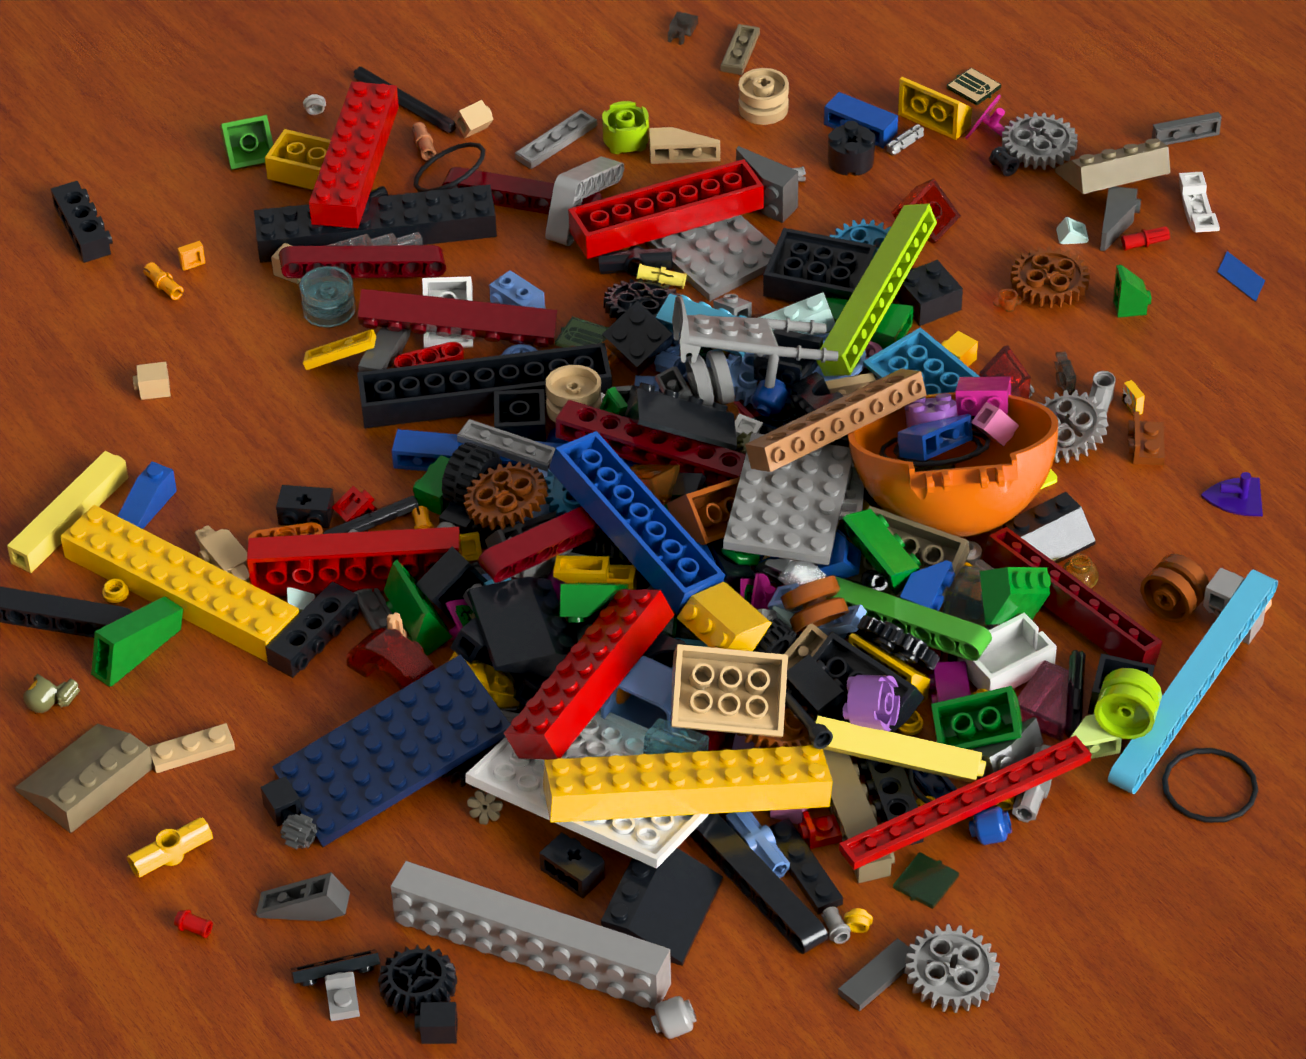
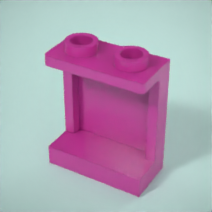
(976, 391)

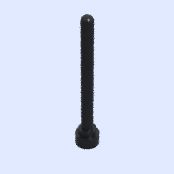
(818, 733)

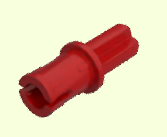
(1145, 238)

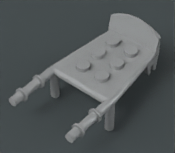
(743, 335)

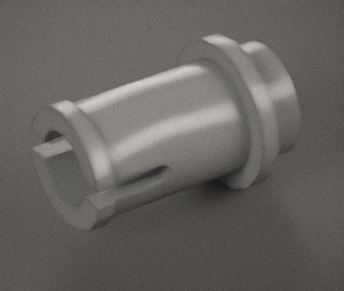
(838, 930)

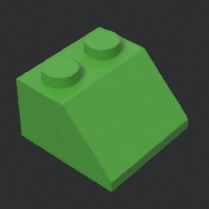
(246, 141)

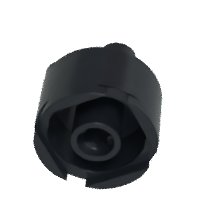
(851, 149)

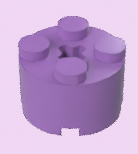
(930, 409)
(872, 701)

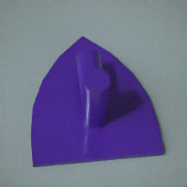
(1236, 495)

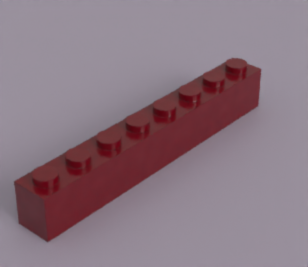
(457, 317)
(1076, 601)

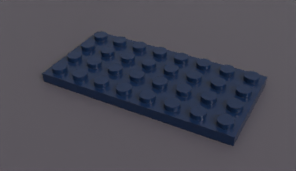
(393, 749)

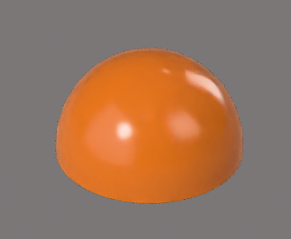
(973, 494)

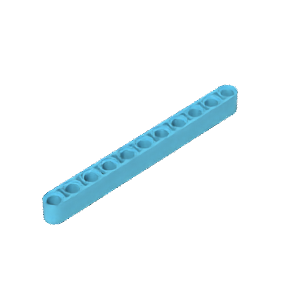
(1194, 680)

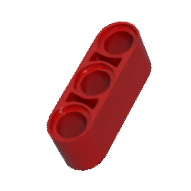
(439, 353)

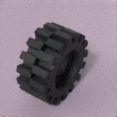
(777, 638)

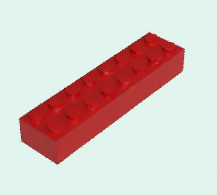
(354, 155)
(666, 208)
(347, 559)
(589, 674)

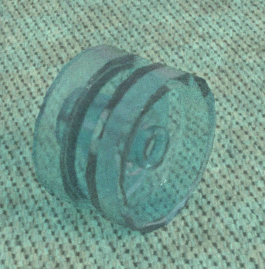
(327, 296)

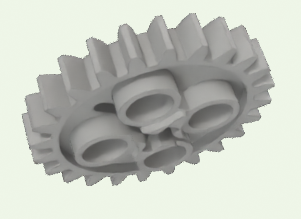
(1040, 140)
(1077, 417)
(951, 968)

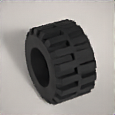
(464, 467)

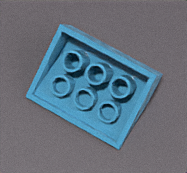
(924, 354)

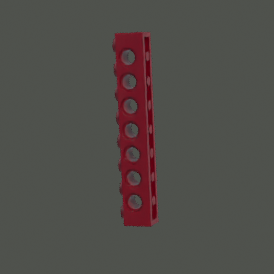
(649, 445)

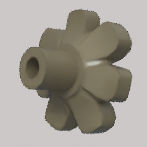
(484, 806)

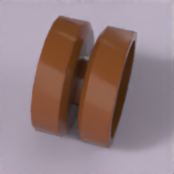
(1174, 588)
(813, 600)

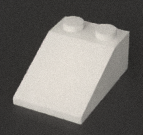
(452, 288)

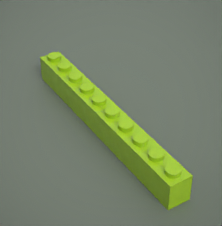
(877, 288)

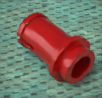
(187, 921)

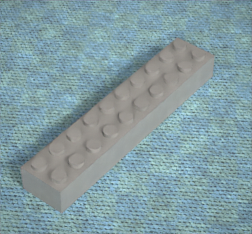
(531, 935)

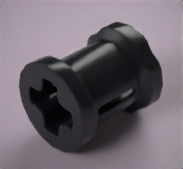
(1004, 161)

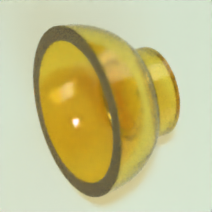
(1083, 569)

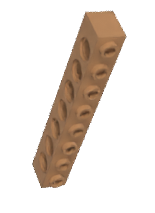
(835, 420)

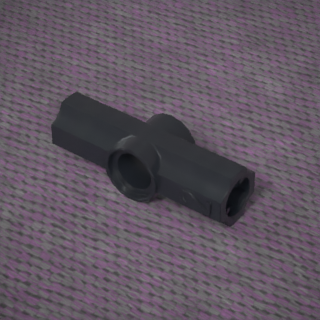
(621, 260)

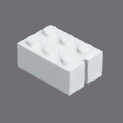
(1012, 655)

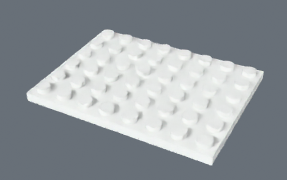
(522, 784)

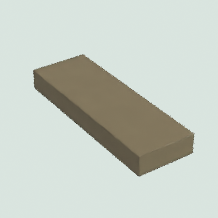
(740, 49)

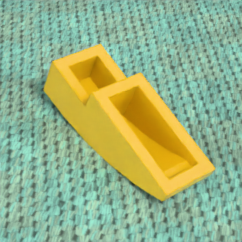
(593, 570)

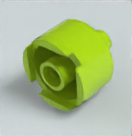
(625, 127)

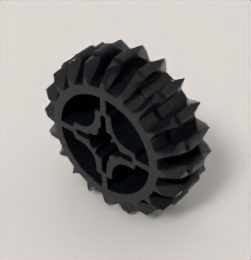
(415, 974)

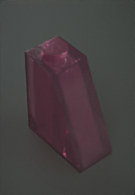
(1046, 699)

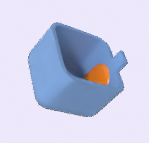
(642, 694)

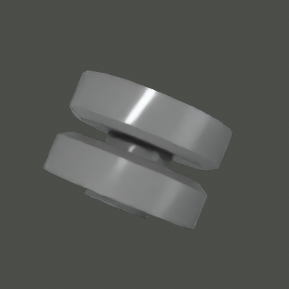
(710, 378)

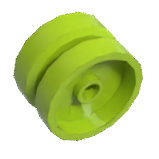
(1128, 703)

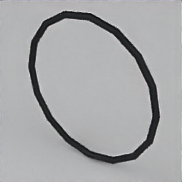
(943, 462)

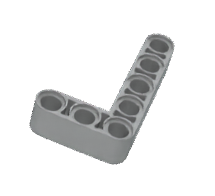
(572, 188)

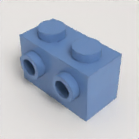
(514, 290)

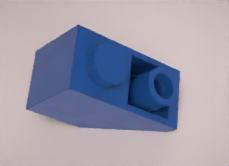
(844, 559)
(928, 585)

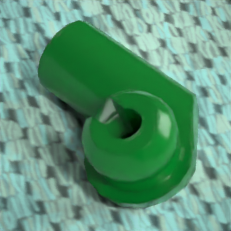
(741, 558)

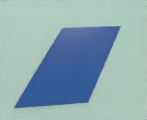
(1241, 276)

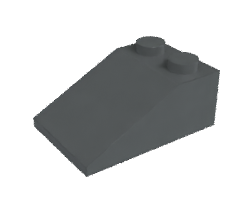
(778, 181)

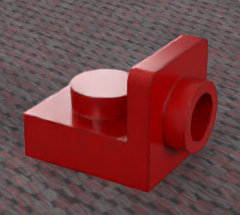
(354, 504)
(820, 830)

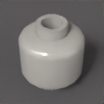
(674, 1017)

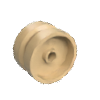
(763, 96)
(572, 383)

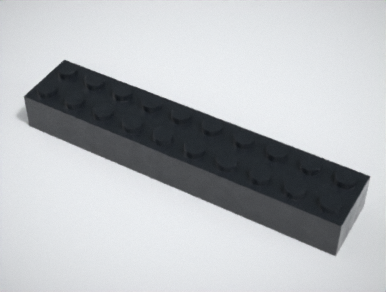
(435, 214)
(466, 385)

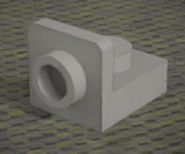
(342, 996)

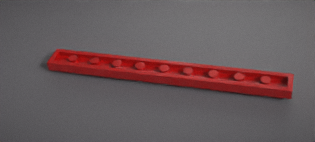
(964, 802)

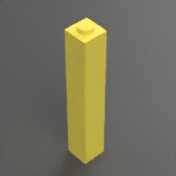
(88, 489)
(904, 751)

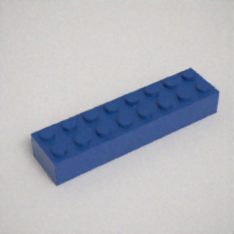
(634, 519)

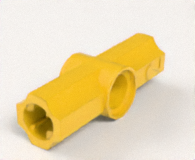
(169, 847)

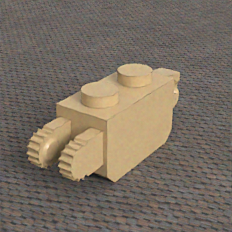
(223, 551)

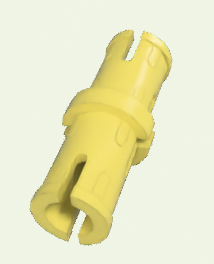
(661, 276)

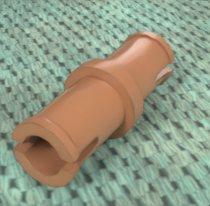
(423, 141)

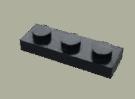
(361, 961)

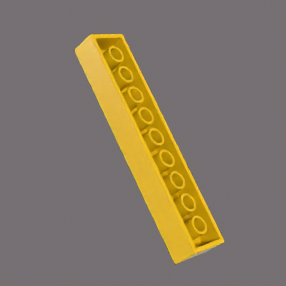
(160, 569)
(686, 783)

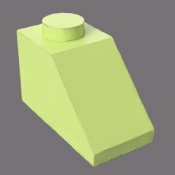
(1097, 739)

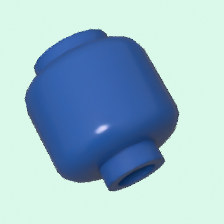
(769, 400)
(991, 825)

